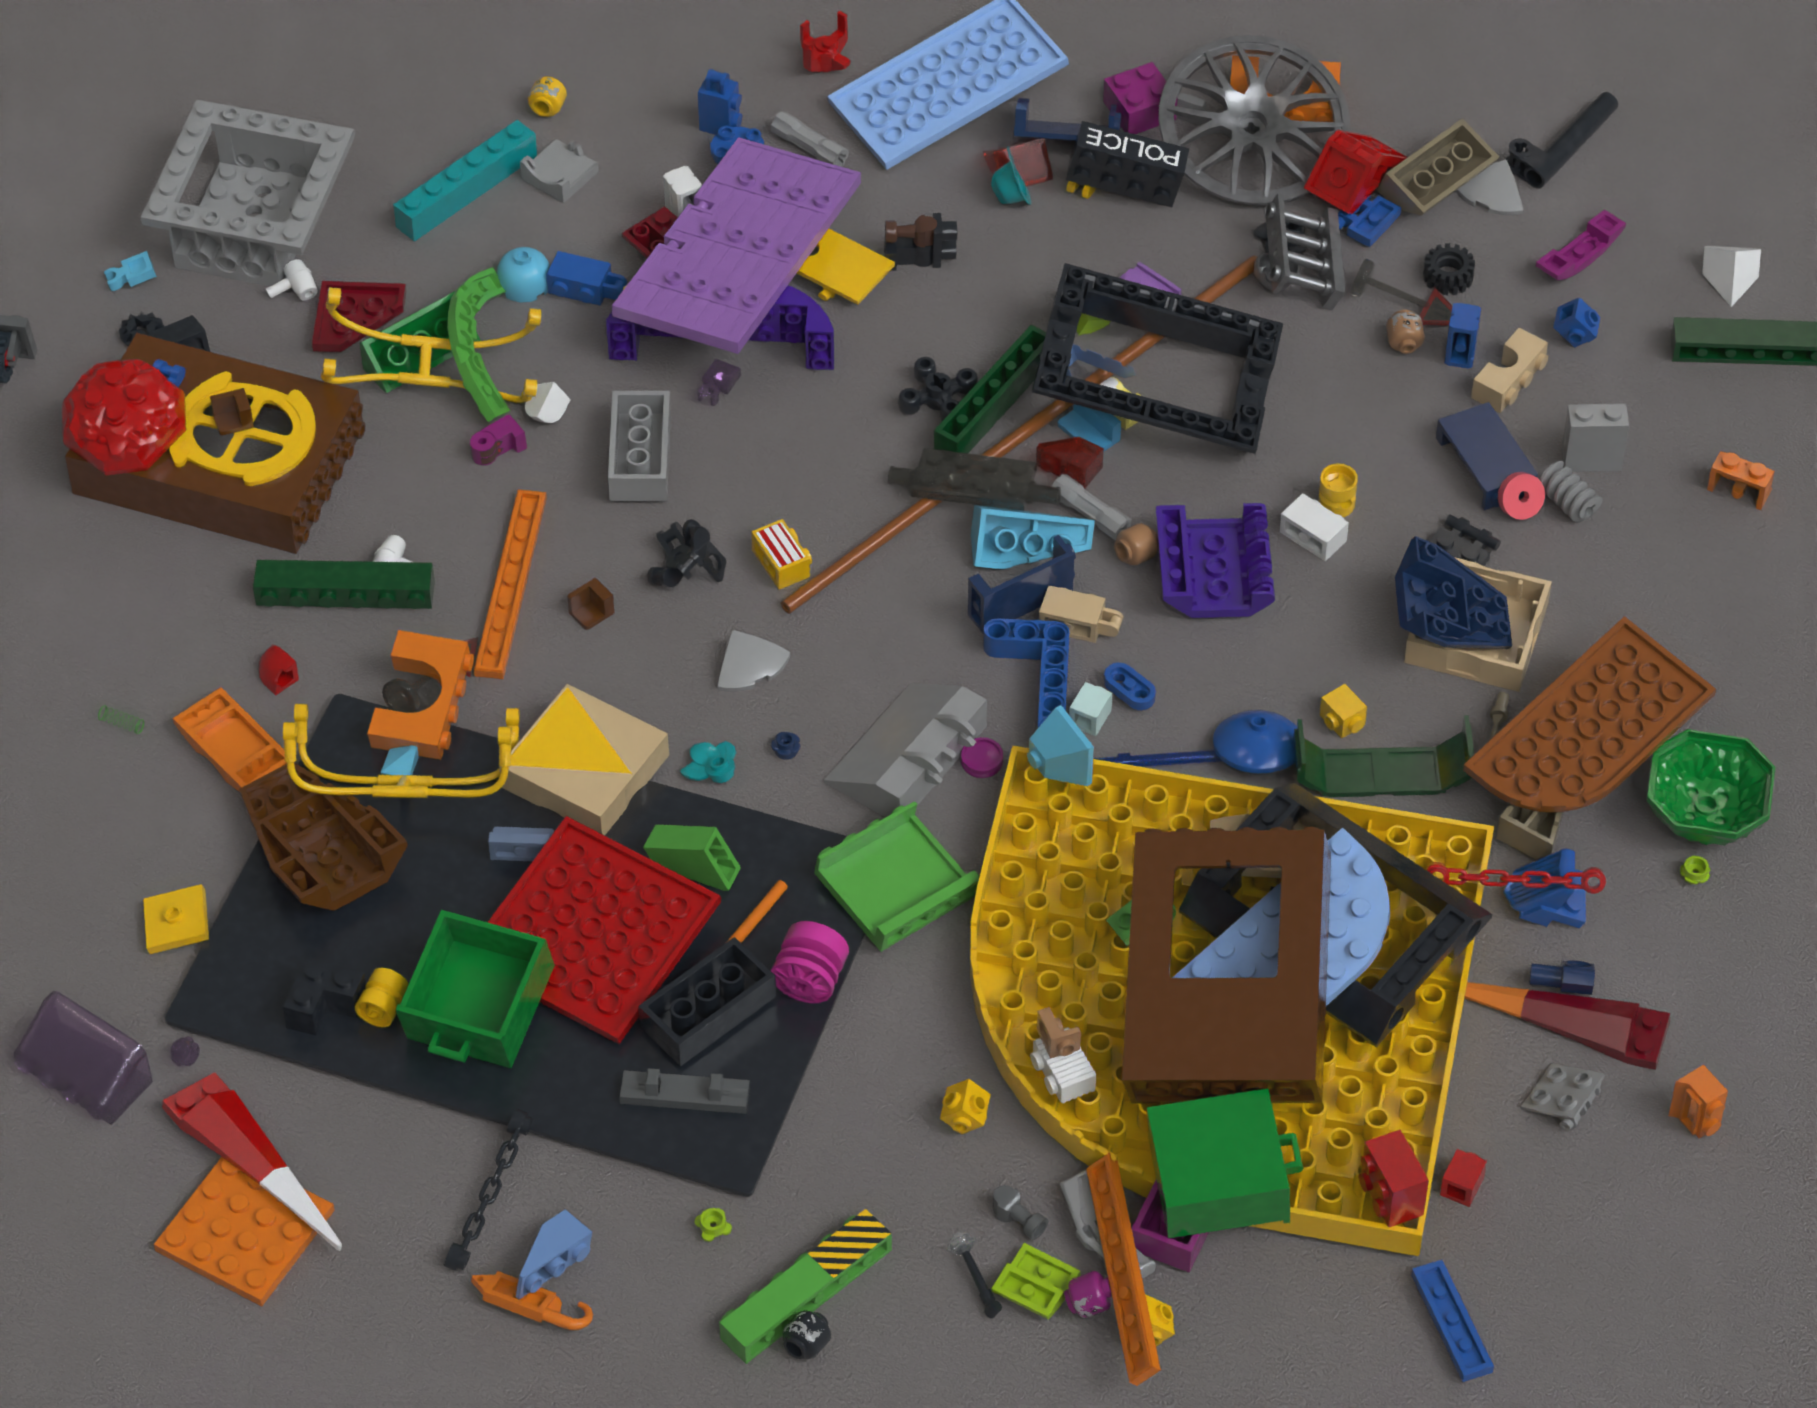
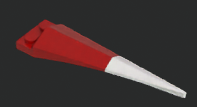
(226, 1126)

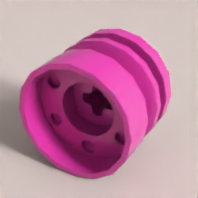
(810, 961)

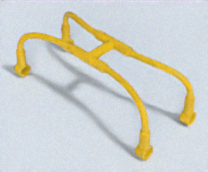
(426, 344)
(396, 785)

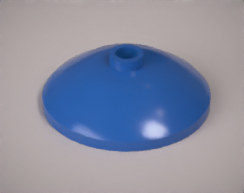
(1255, 741)

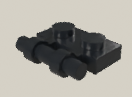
(1460, 548)

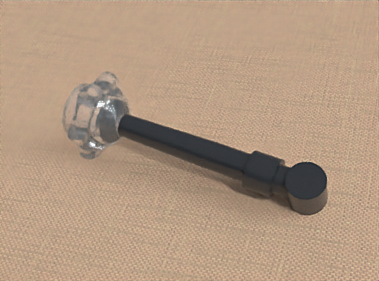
(961, 1245)

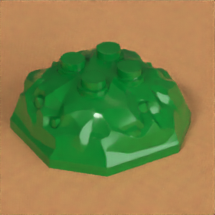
(1710, 786)

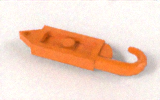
(538, 1306)

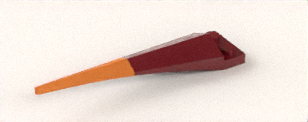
(1605, 1025)

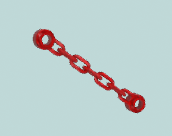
(1524, 878)

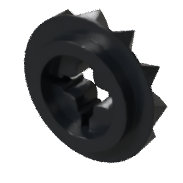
(129, 327)

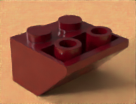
(650, 231)

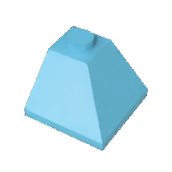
(1061, 750)

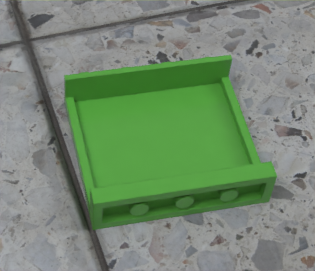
(894, 877)

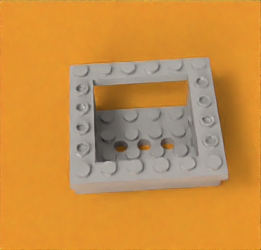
(257, 155)

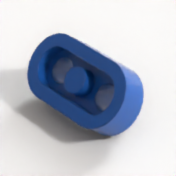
(1131, 687)

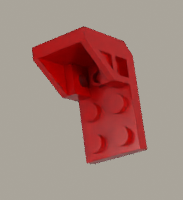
(1351, 169)

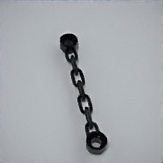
(458, 1256)

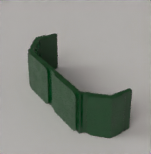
(1383, 770)

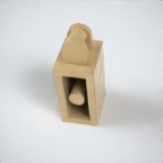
(1081, 613)

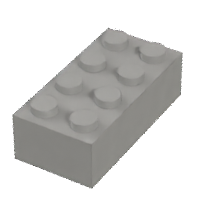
(639, 446)

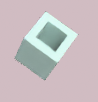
(1091, 708)

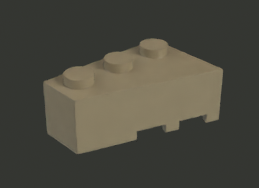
(1529, 830)

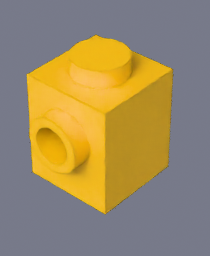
(1343, 711)

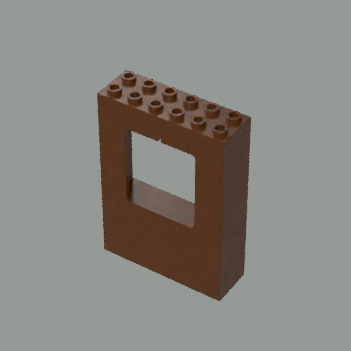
(1228, 1033)

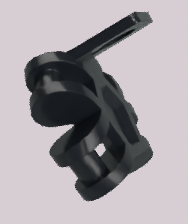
(694, 550)

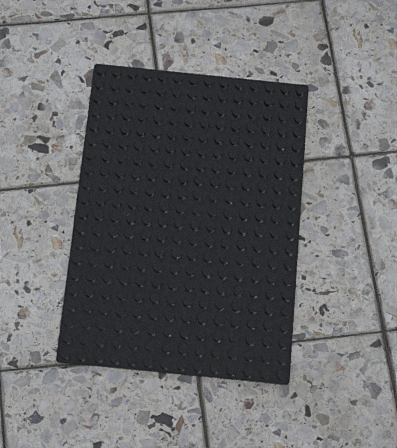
(563, 1070)

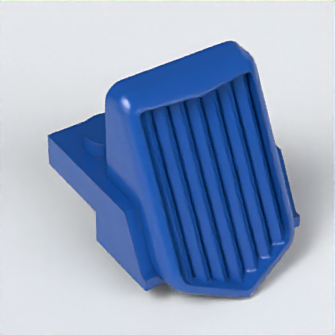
(1553, 901)

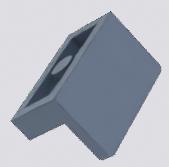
(517, 843)

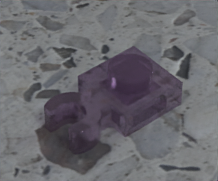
(717, 379)

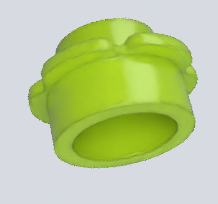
(1696, 864)

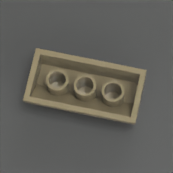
(1437, 169)

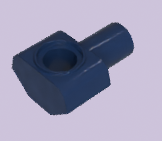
(1570, 977)

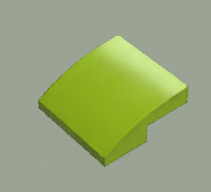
(1035, 1281)

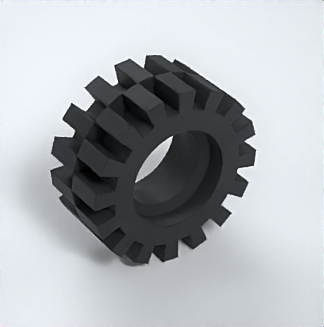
(1449, 258)

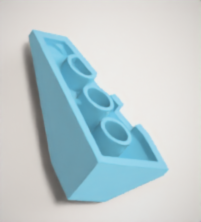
(1018, 537)

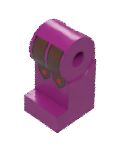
(496, 440)

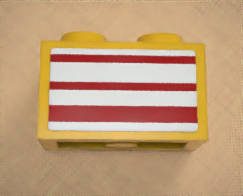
(781, 553)

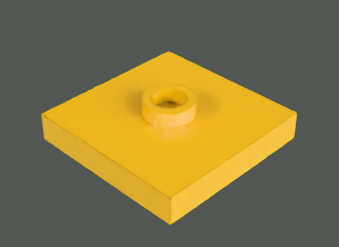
(176, 919)

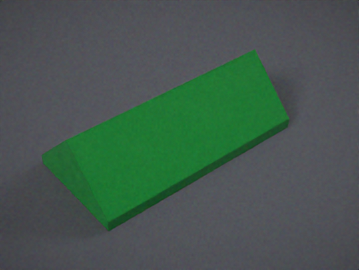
(391, 357)

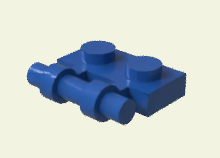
(1372, 222)

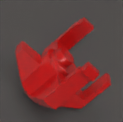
(824, 51)

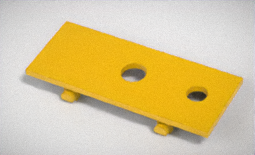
(844, 268)

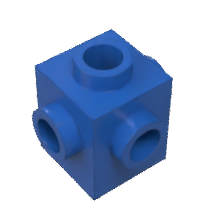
(1577, 322)

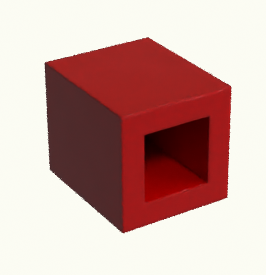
(1463, 1177)

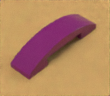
(1584, 249)

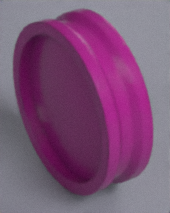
(983, 758)

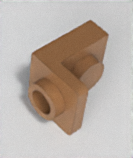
(1056, 1039)

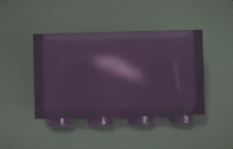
(83, 1058)

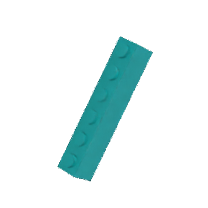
(464, 180)

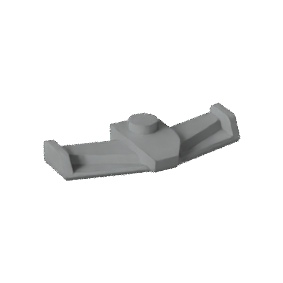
(1081, 1206)

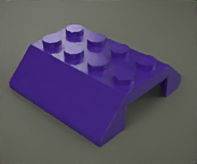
(1215, 563)

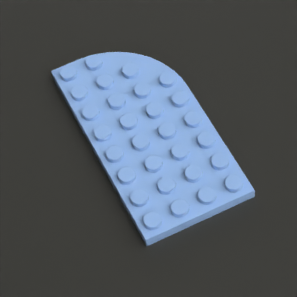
(1356, 926)

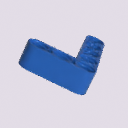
(1035, 641)

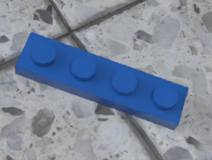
(1452, 1320)

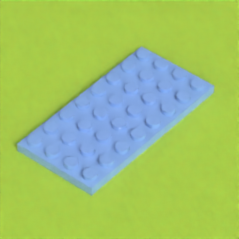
(947, 81)

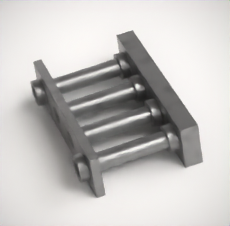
(1326, 244)

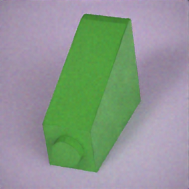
(694, 853)

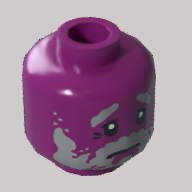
(1088, 1294)

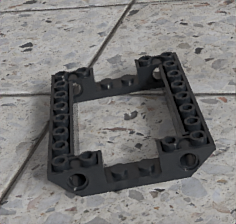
(1170, 316)
(1364, 1011)

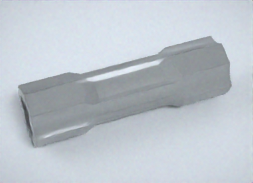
(795, 131)
(1106, 518)

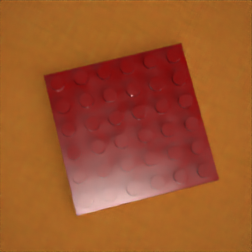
(609, 924)

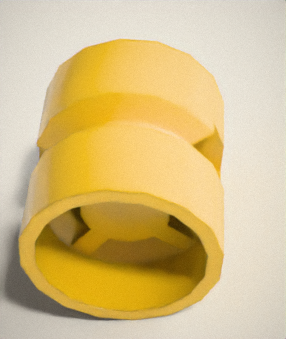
(1338, 488)
(381, 997)

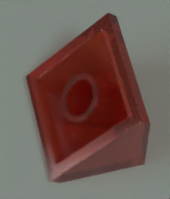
(1029, 158)

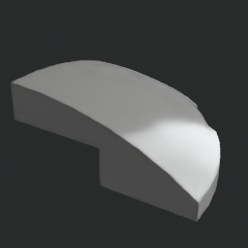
(1494, 189)
(749, 661)

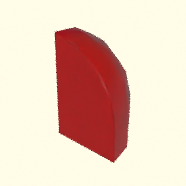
(277, 669)

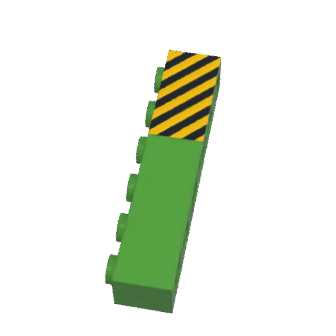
(805, 1285)

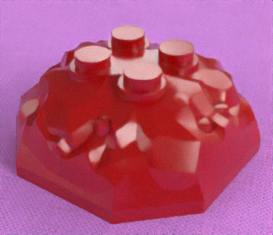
(123, 416)

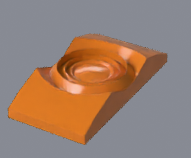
(230, 739)

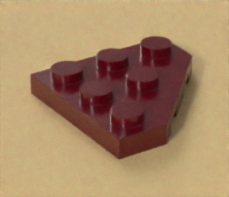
(360, 302)

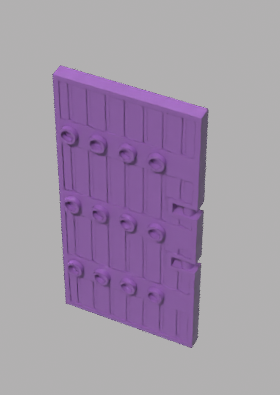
(737, 245)

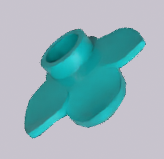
(711, 762)

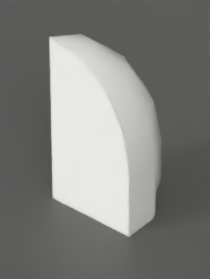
(548, 404)

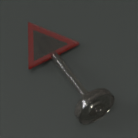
(1435, 310)
(403, 696)

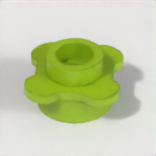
(713, 1216)

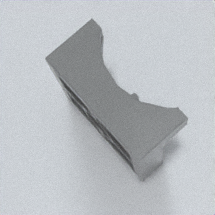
(559, 169)

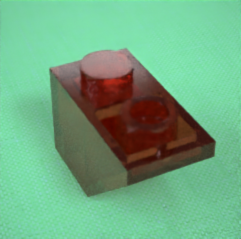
(1072, 457)

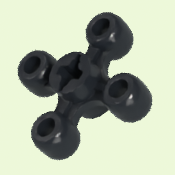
(937, 389)

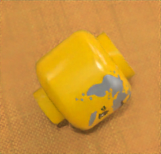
(547, 96)

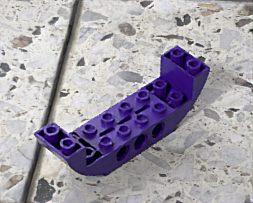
(791, 319)

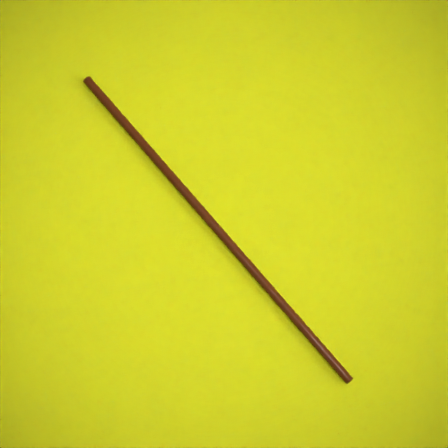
(998, 450)

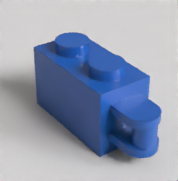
(718, 102)
(583, 279)

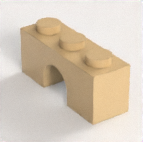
(1523, 357)

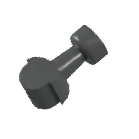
(1008, 1208)

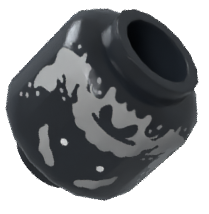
(806, 1335)

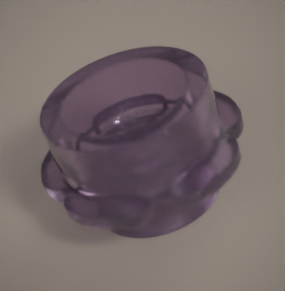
(185, 1051)

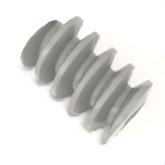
(1569, 493)

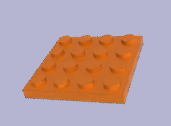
(238, 1233)

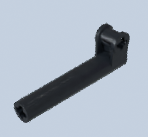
(1540, 166)

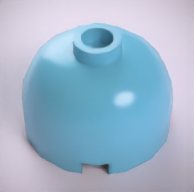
(523, 274)

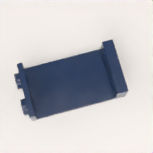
(1053, 130)
(1484, 448)
(1023, 592)

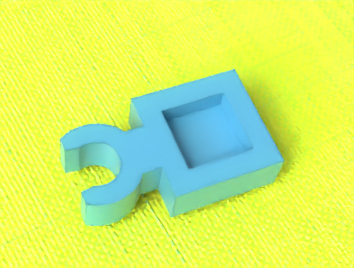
(134, 271)

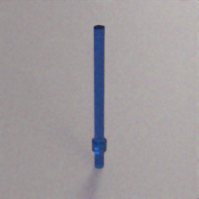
(1164, 758)

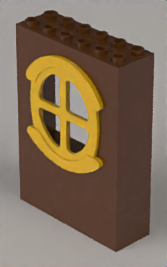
(256, 501)

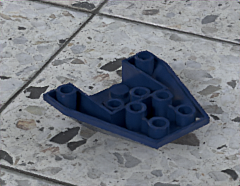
(1449, 601)

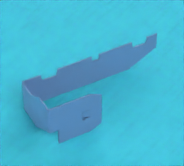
(1098, 361)

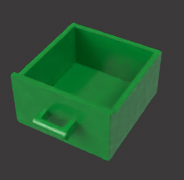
(475, 990)
(1220, 1163)

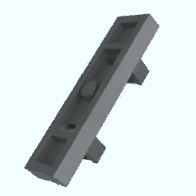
(685, 1091)

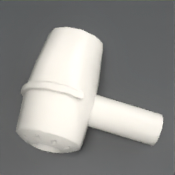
(298, 278)
(391, 550)

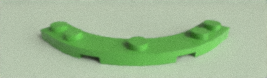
(462, 334)

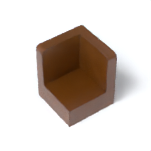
(231, 412)
(591, 604)

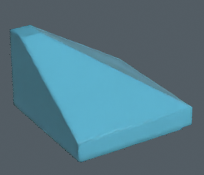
(400, 761)

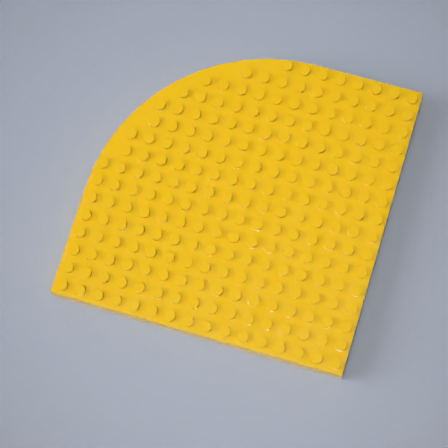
(1042, 941)

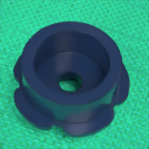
(786, 751)

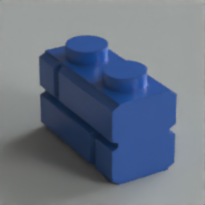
(1462, 335)

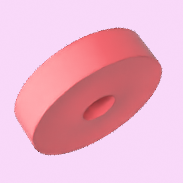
(1533, 495)

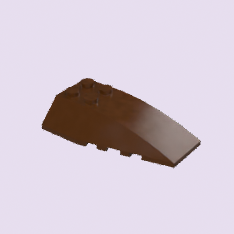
(321, 843)

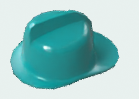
(1009, 185)

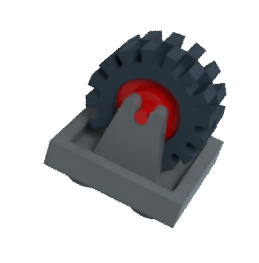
(15, 342)

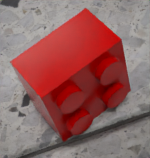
(1393, 1178)

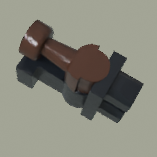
(921, 242)

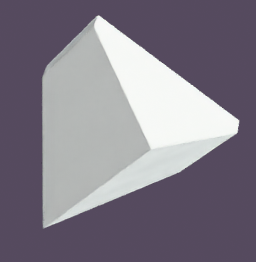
(1731, 270)

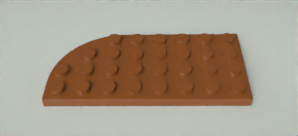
(1591, 724)

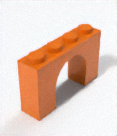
(1310, 112)
(429, 729)

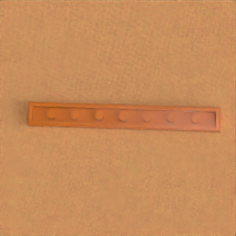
(510, 584)
(1123, 1270)

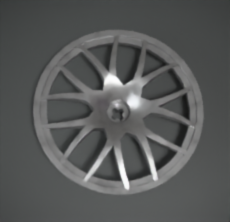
(1251, 111)

